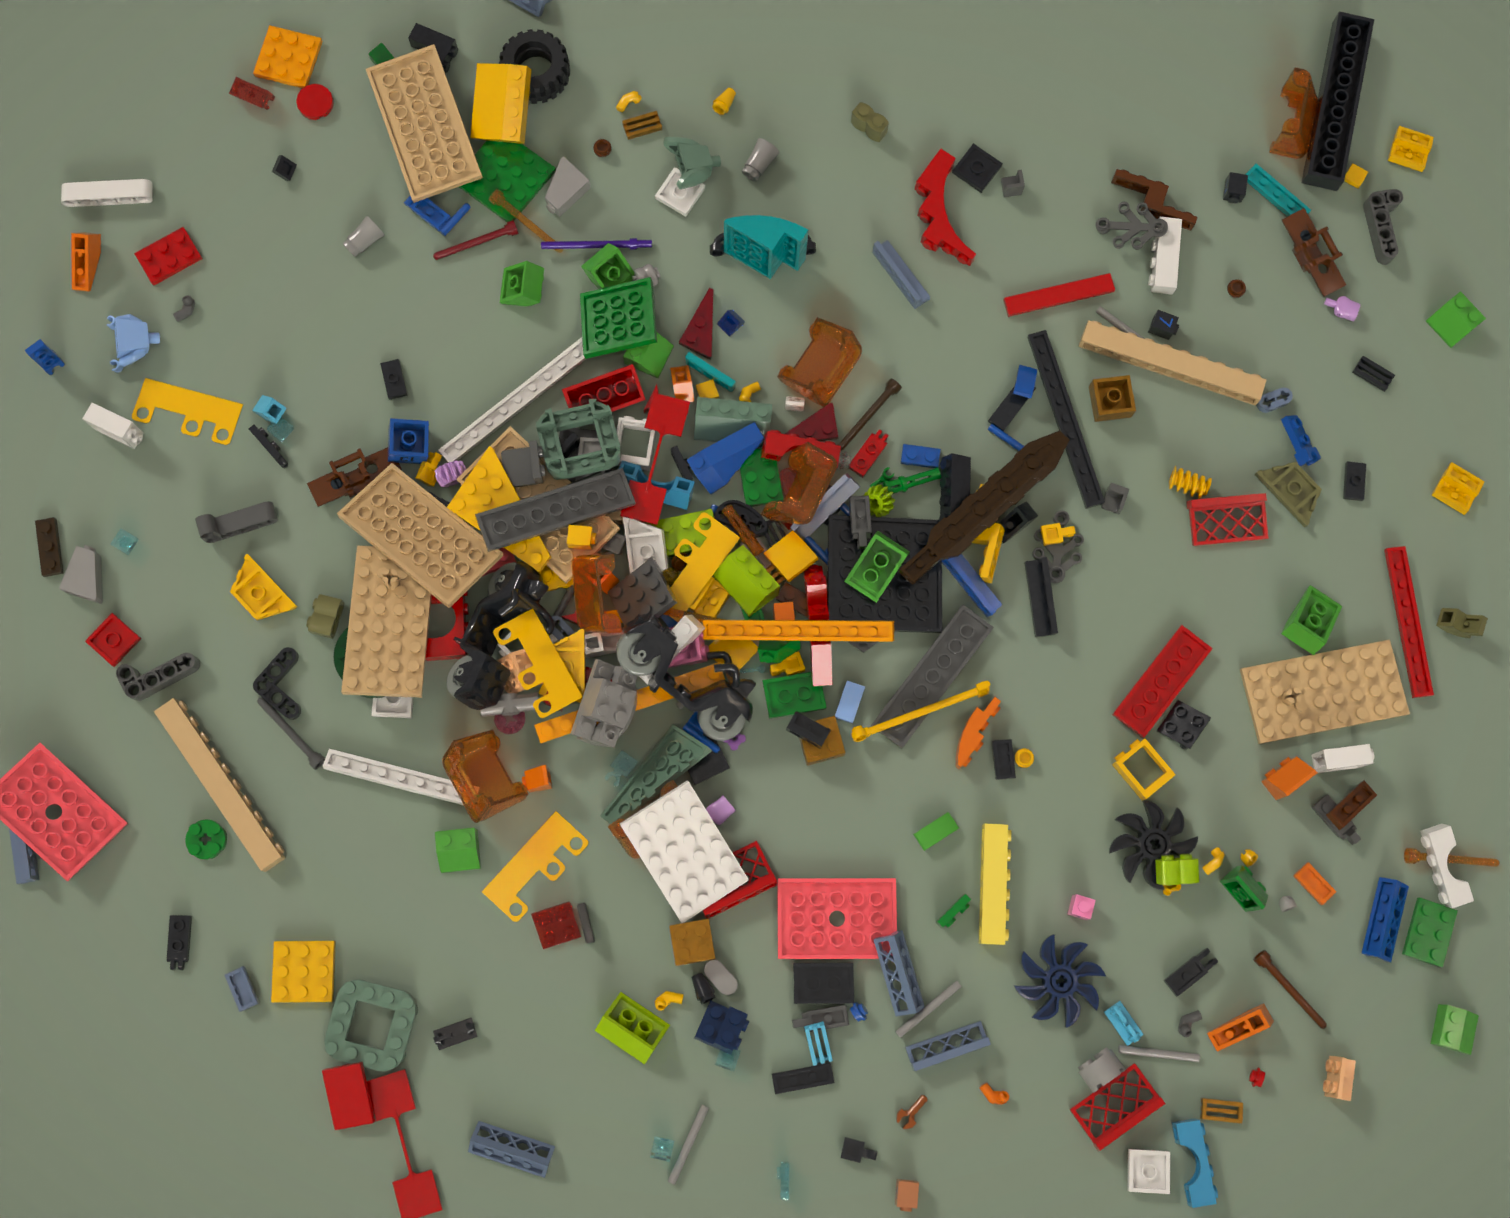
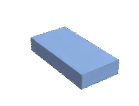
(849, 702)

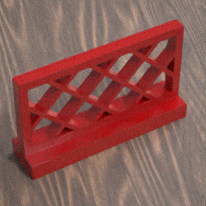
(1223, 503)
(749, 890)
(1127, 1122)

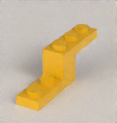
(992, 538)

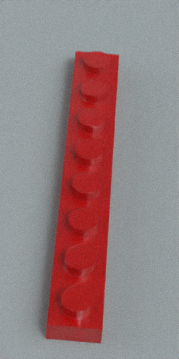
(1408, 622)

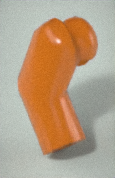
(994, 1097)

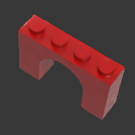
(445, 647)

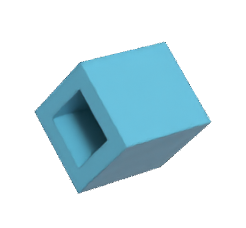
(269, 409)

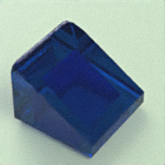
(730, 322)

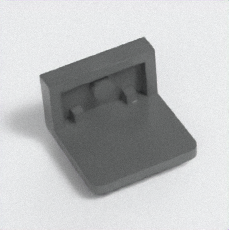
(524, 465)

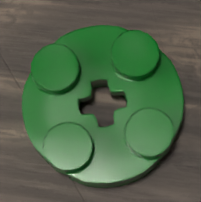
(196, 833)

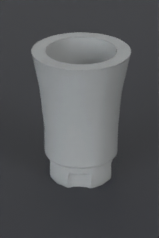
(759, 159)
(363, 236)

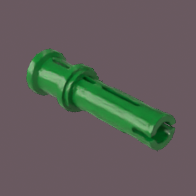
(933, 474)

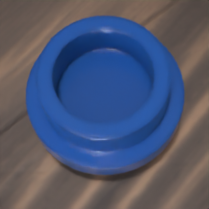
(859, 1011)

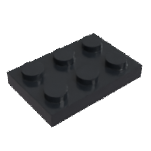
(823, 983)

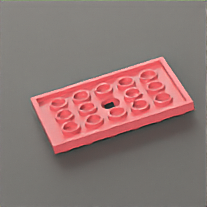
(85, 820)
(805, 912)

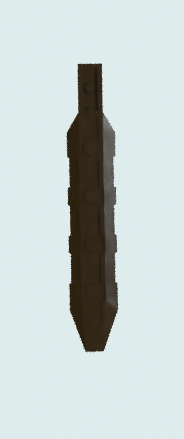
(987, 504)

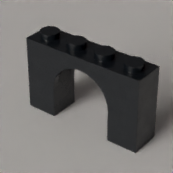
(446, 46)

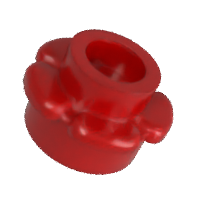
(1257, 1077)

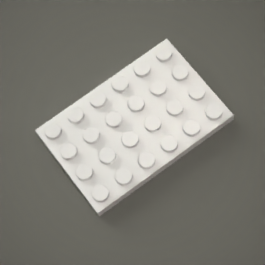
(684, 851)

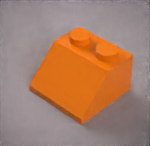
(1288, 777)

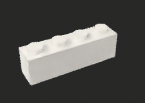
(1166, 258)

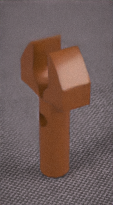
(911, 1112)

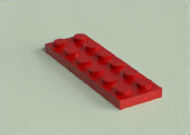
(1162, 681)

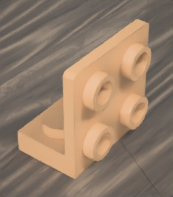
(516, 663)
(1339, 1078)

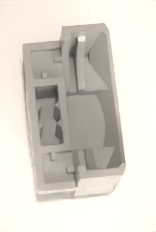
(606, 702)

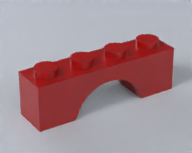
(778, 444)

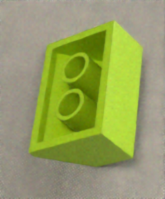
(746, 580)
(632, 1027)

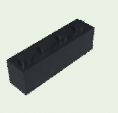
(954, 482)

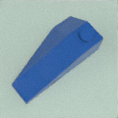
(722, 459)

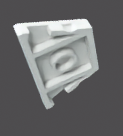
(644, 543)

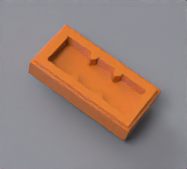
(1314, 883)

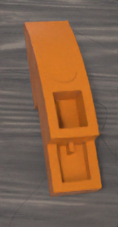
(970, 738)

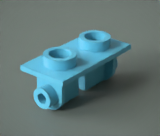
(1123, 1023)

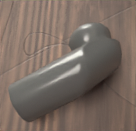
(187, 309)
(1186, 1023)

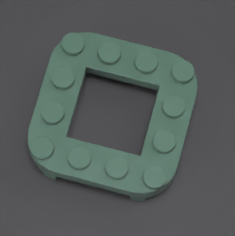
(574, 417)
(341, 1018)

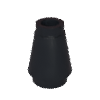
(703, 990)

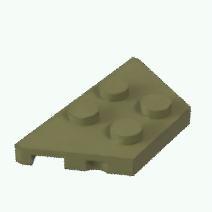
(1293, 489)

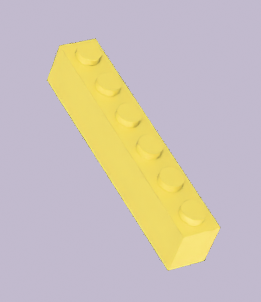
(994, 884)

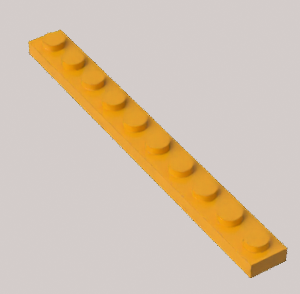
(799, 630)
(692, 680)

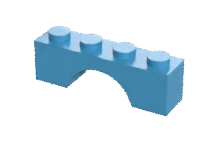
(678, 491)
(1199, 1188)

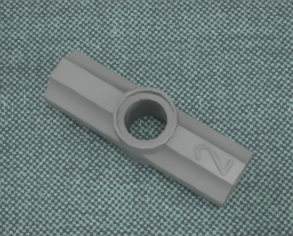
(512, 704)

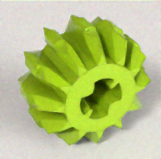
(880, 500)

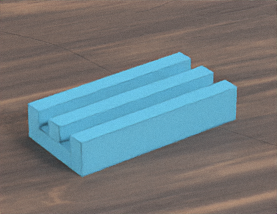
(821, 1058)

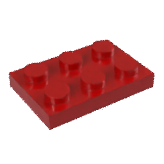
(168, 256)

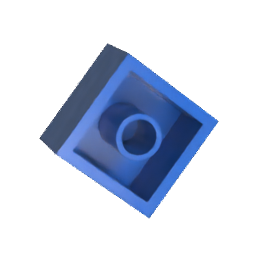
(408, 441)

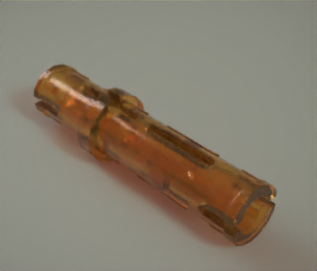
(755, 547)

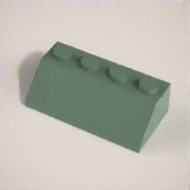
(723, 417)

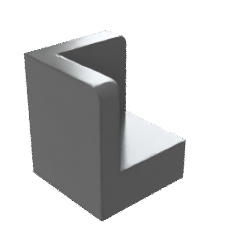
(1013, 185)
(1115, 498)

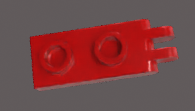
(868, 453)

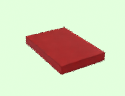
(348, 1096)

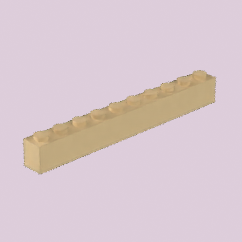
(1172, 362)
(220, 785)

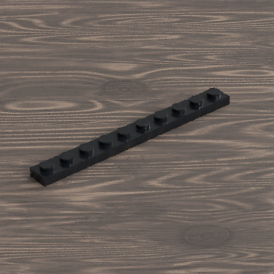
(1066, 419)

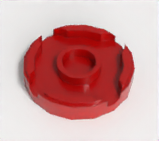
(314, 101)

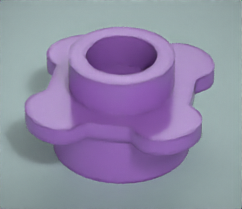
(735, 743)

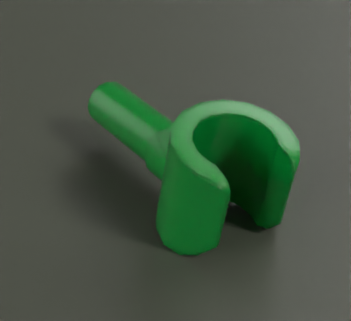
(883, 477)

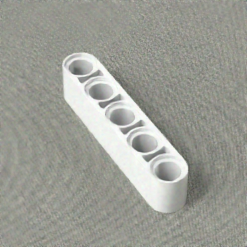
(106, 192)

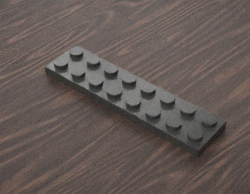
(555, 509)
(934, 673)

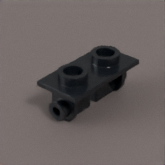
(454, 1034)

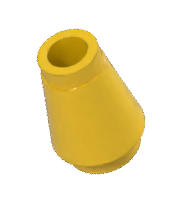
(723, 102)

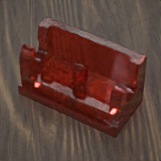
(251, 93)

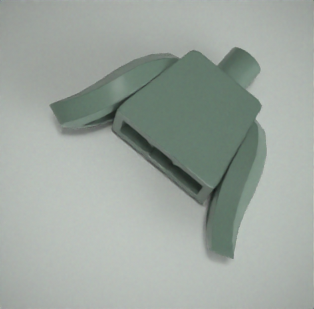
(692, 159)

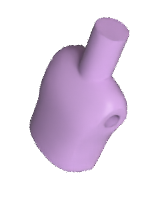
(1344, 307)
(720, 810)

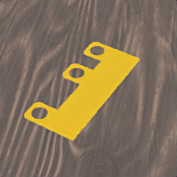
(190, 403)
(701, 562)
(545, 659)
(532, 857)

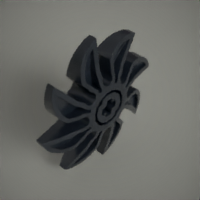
(1145, 836)

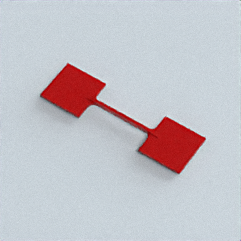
(665, 416)
(417, 1192)

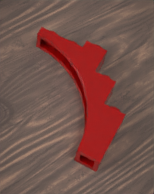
(932, 211)
(818, 610)

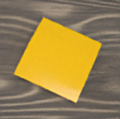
(1410, 148)
(1457, 488)
(790, 556)
(710, 599)
(739, 650)

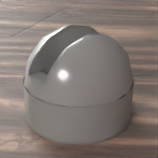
(1287, 903)

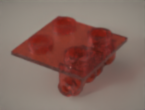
(556, 925)

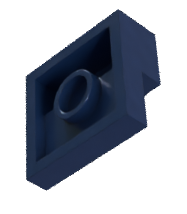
(722, 1027)

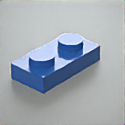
(920, 456)

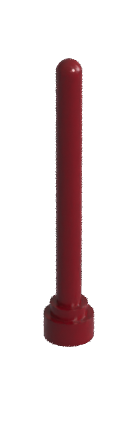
(509, 229)

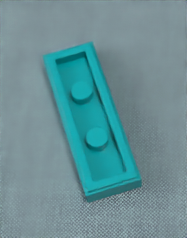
(710, 372)

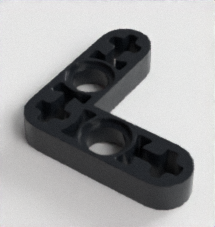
(272, 689)

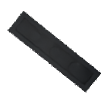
(1041, 597)

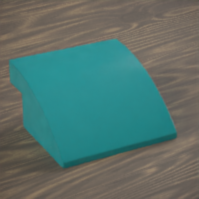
(765, 242)

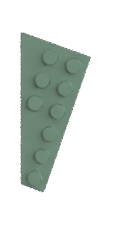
(666, 762)

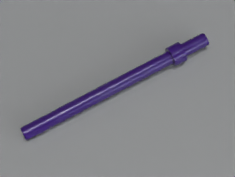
(633, 244)

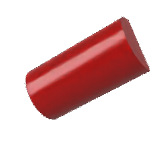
(616, 389)

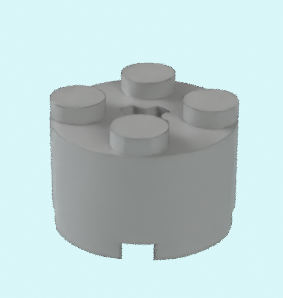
(1102, 1070)

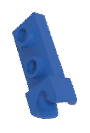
(44, 356)
(1300, 440)

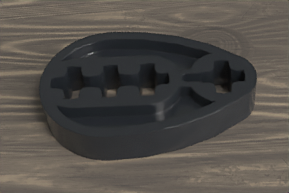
(745, 511)

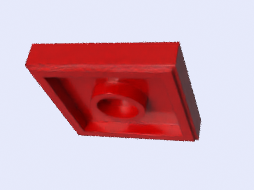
(113, 639)

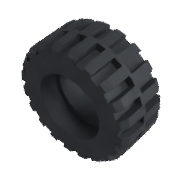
(539, 45)

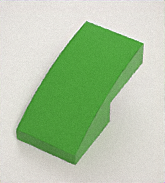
(936, 831)

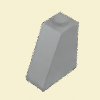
(565, 187)
(84, 575)

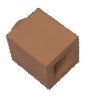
(907, 1194)

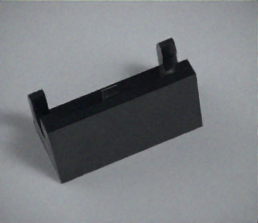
(808, 730)

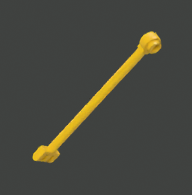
(860, 733)

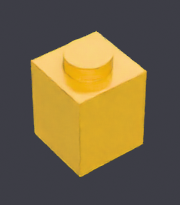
(581, 537)

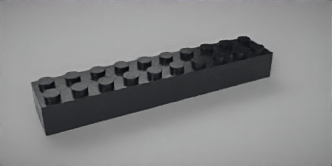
(1338, 101)

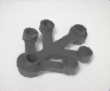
(1134, 226)
(1058, 551)

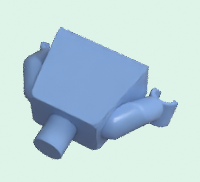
(131, 339)

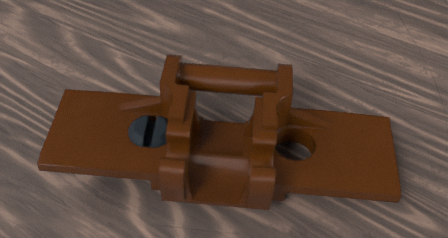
(1308, 254)
(339, 483)

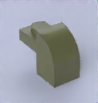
(1460, 624)

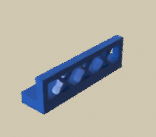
(973, 584)
(1383, 918)

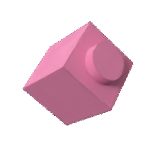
(1081, 907)

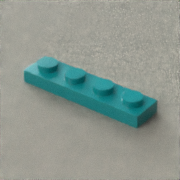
(1274, 191)

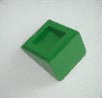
(380, 54)

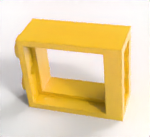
(1142, 793)

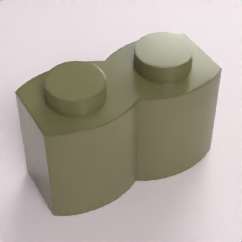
(871, 123)
(325, 616)

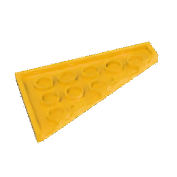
(490, 488)

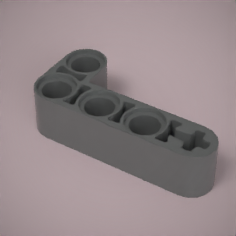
(1387, 248)
(238, 522)
(161, 672)

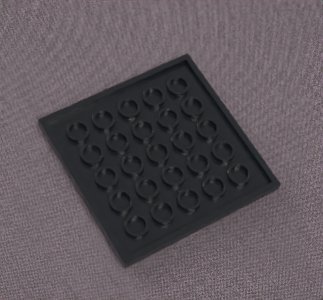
(908, 605)

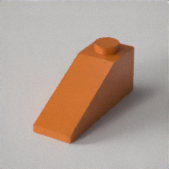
(85, 258)
(1241, 1027)

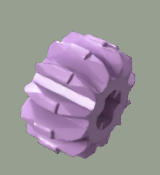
(449, 472)

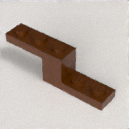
(1154, 196)

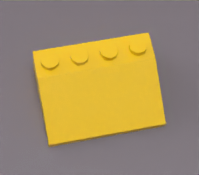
(501, 102)

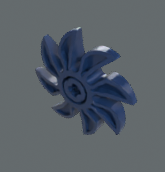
(1066, 988)

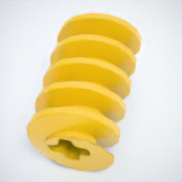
(1189, 482)

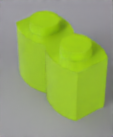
(1177, 870)

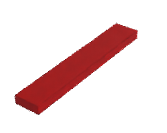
(1059, 294)

